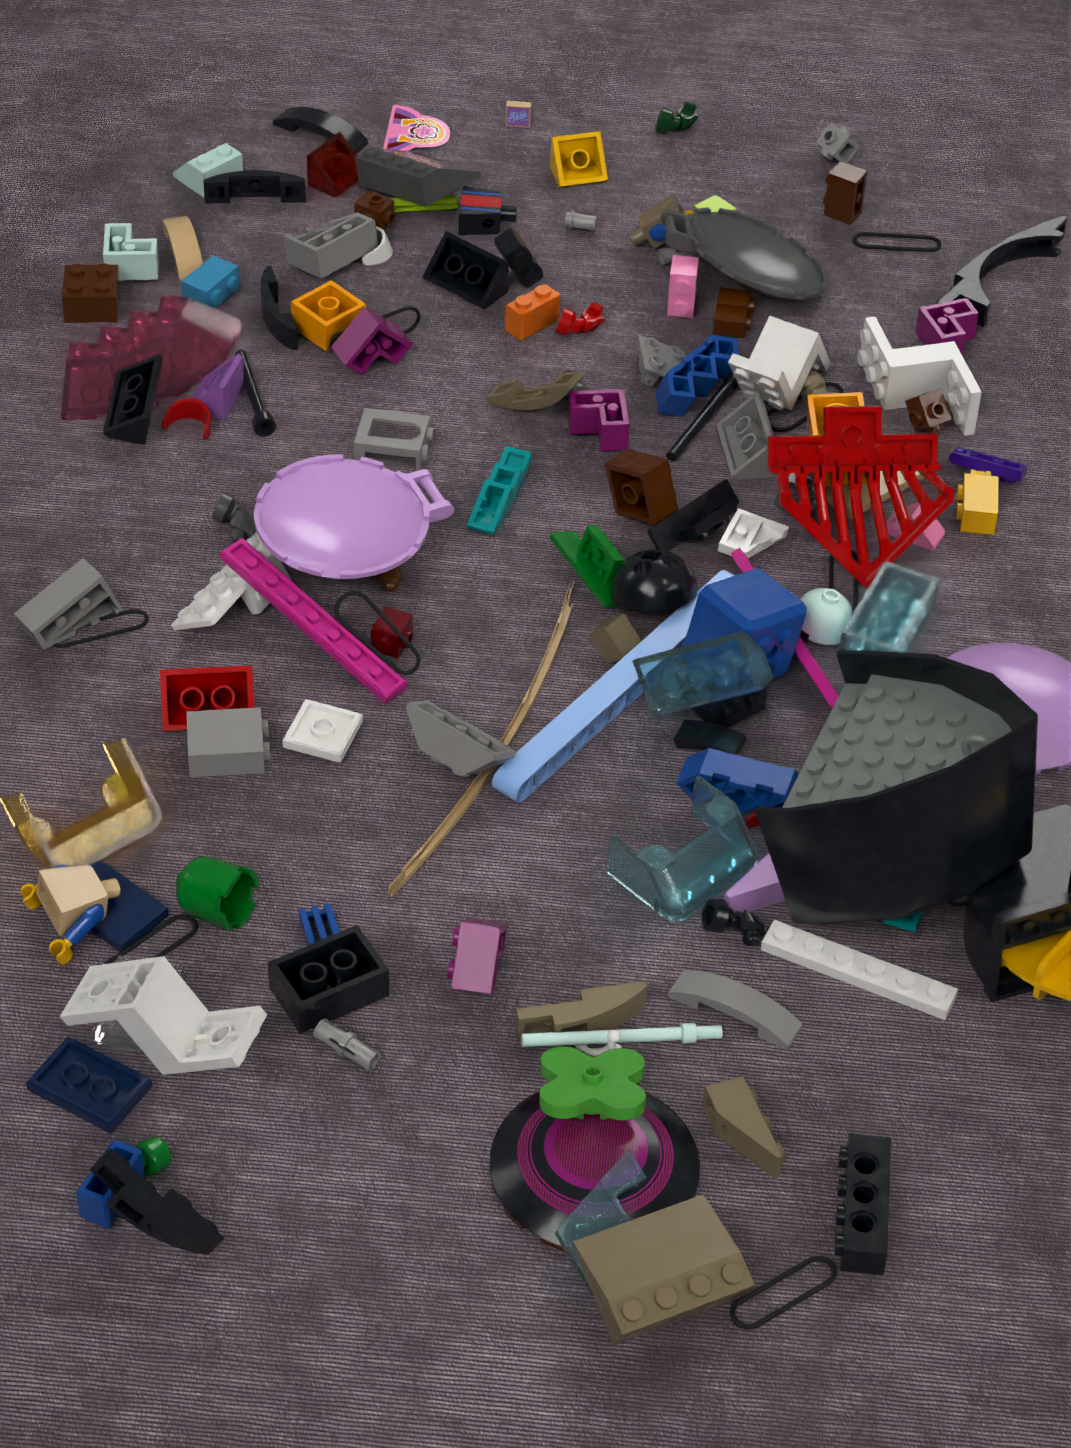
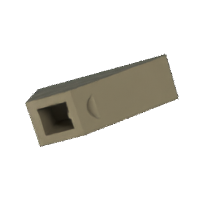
(739, 1122)

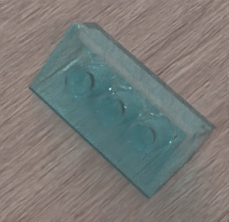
(702, 673)

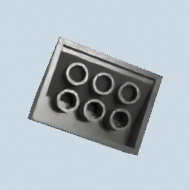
(411, 175)

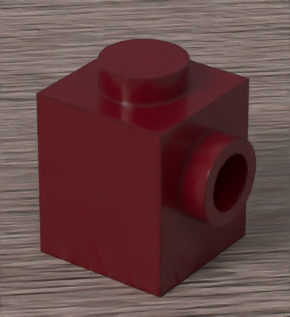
(385, 639)

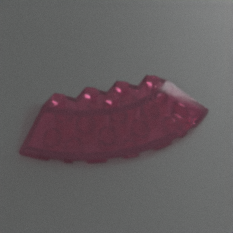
(182, 331)

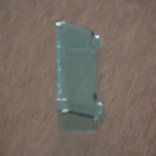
(699, 871)

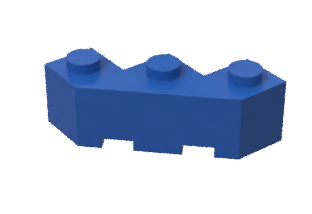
(695, 375)
(739, 778)

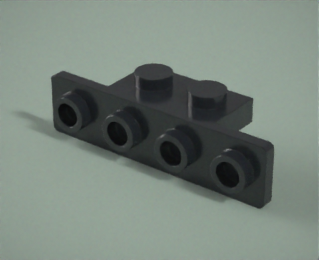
(696, 517)

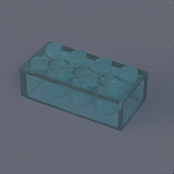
(891, 611)

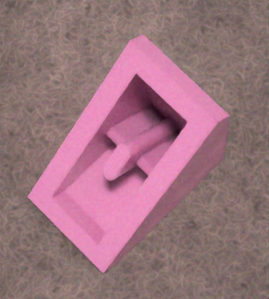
(929, 537)

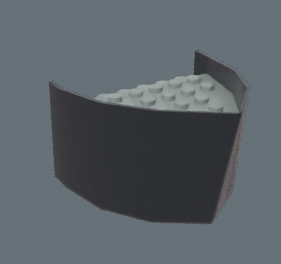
(907, 791)

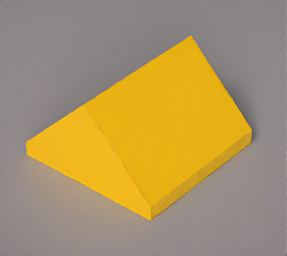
(578, 159)

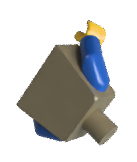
(651, 223)

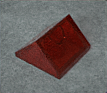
(332, 166)

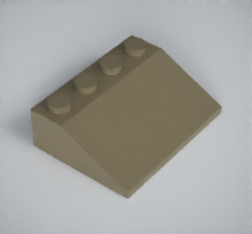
(662, 1268)

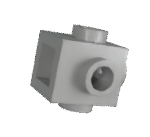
(837, 143)

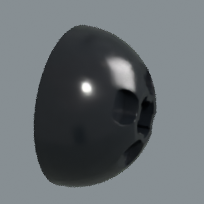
(653, 582)

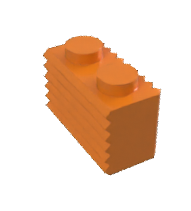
(532, 312)

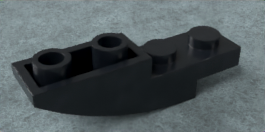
(163, 1218)

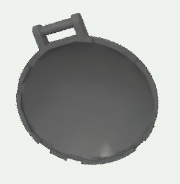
(747, 252)

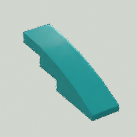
(500, 490)

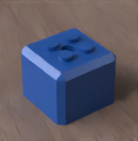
(753, 605)

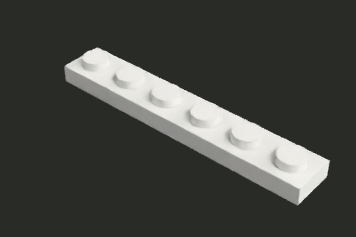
(859, 969)

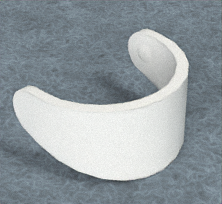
(381, 253)

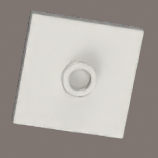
(322, 730)

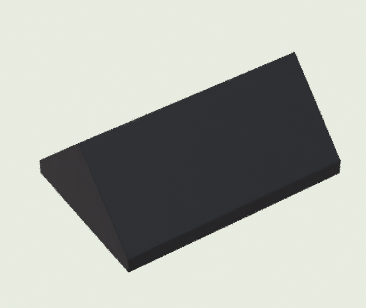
(468, 271)
(133, 400)

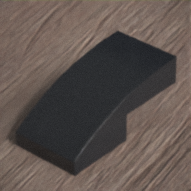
(705, 735)

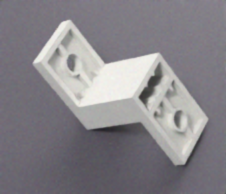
(780, 363)
(918, 370)
(164, 1016)

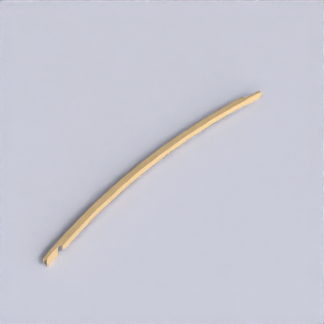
(508, 737)

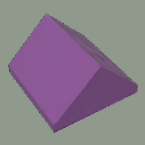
(222, 387)

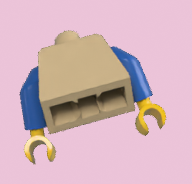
(73, 902)

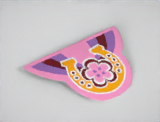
(411, 129)

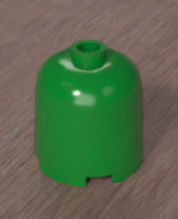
(217, 891)

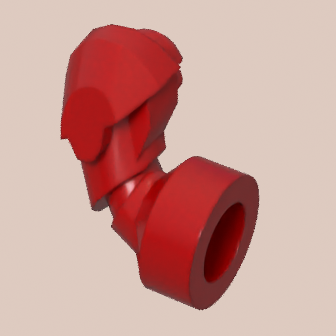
(589, 320)

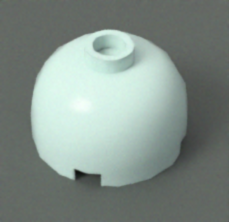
(825, 615)

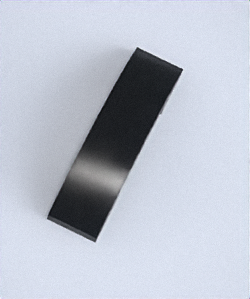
(321, 123)
(254, 184)
(280, 325)

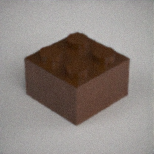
(91, 293)
(641, 486)

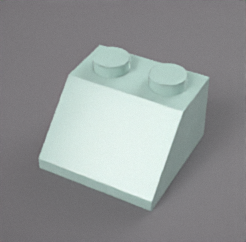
(215, 162)

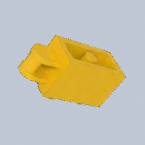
(978, 502)

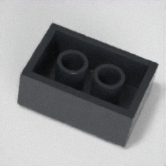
(328, 978)

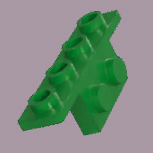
(592, 559)

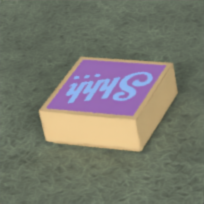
(518, 114)

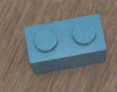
(212, 282)

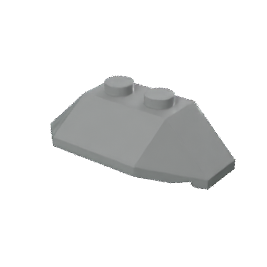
(454, 740)

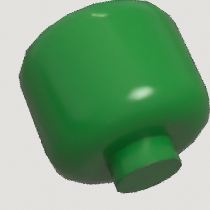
(155, 1155)

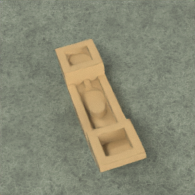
(183, 245)

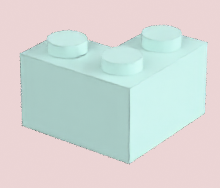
(135, 257)

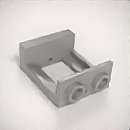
(414, 448)

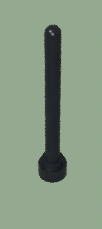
(263, 421)

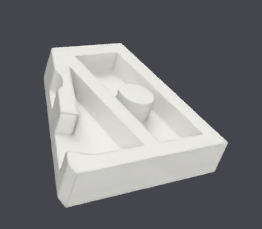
(751, 534)

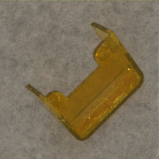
(128, 815)

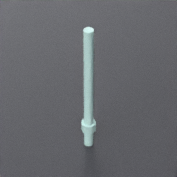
(685, 1033)

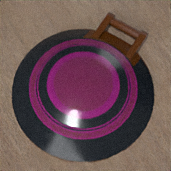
(551, 1164)

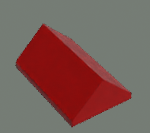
(203, 690)

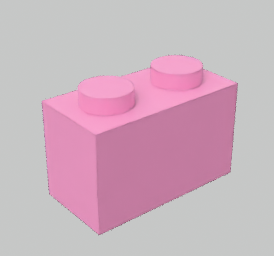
(682, 286)

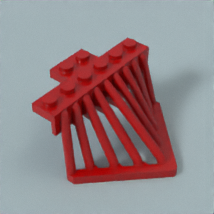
(855, 445)

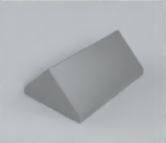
(745, 439)

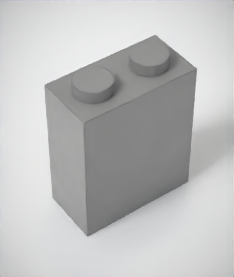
(227, 742)

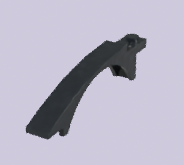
(1032, 242)

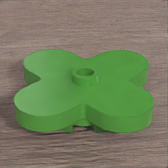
(592, 1084)

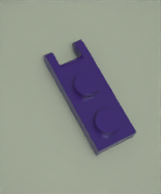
(1007, 470)

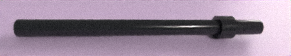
(730, 383)

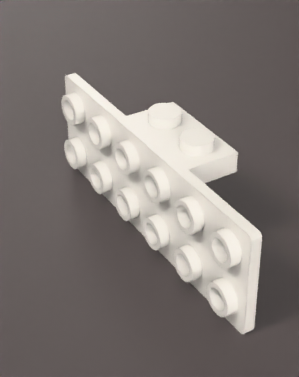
(222, 593)

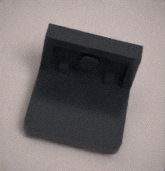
(732, 710)

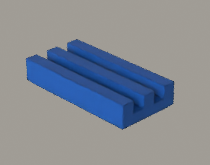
(317, 914)

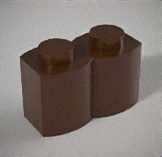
(732, 312)

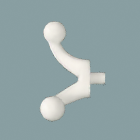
(613, 1037)

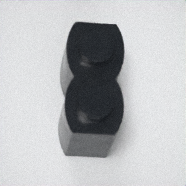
(518, 257)

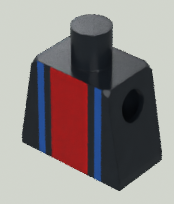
(483, 211)

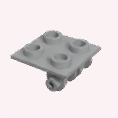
(656, 359)

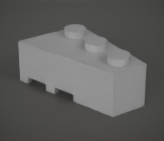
(333, 246)
(67, 605)

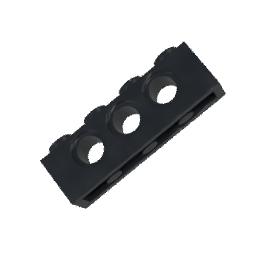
(864, 1181)

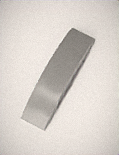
(739, 1001)

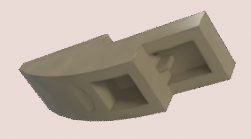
(596, 1010)

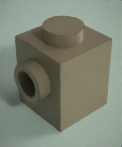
(614, 638)

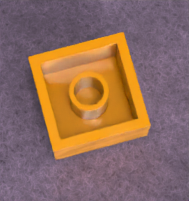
(325, 313)

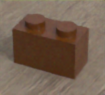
(844, 192)

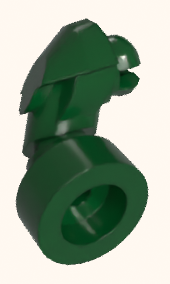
(684, 119)

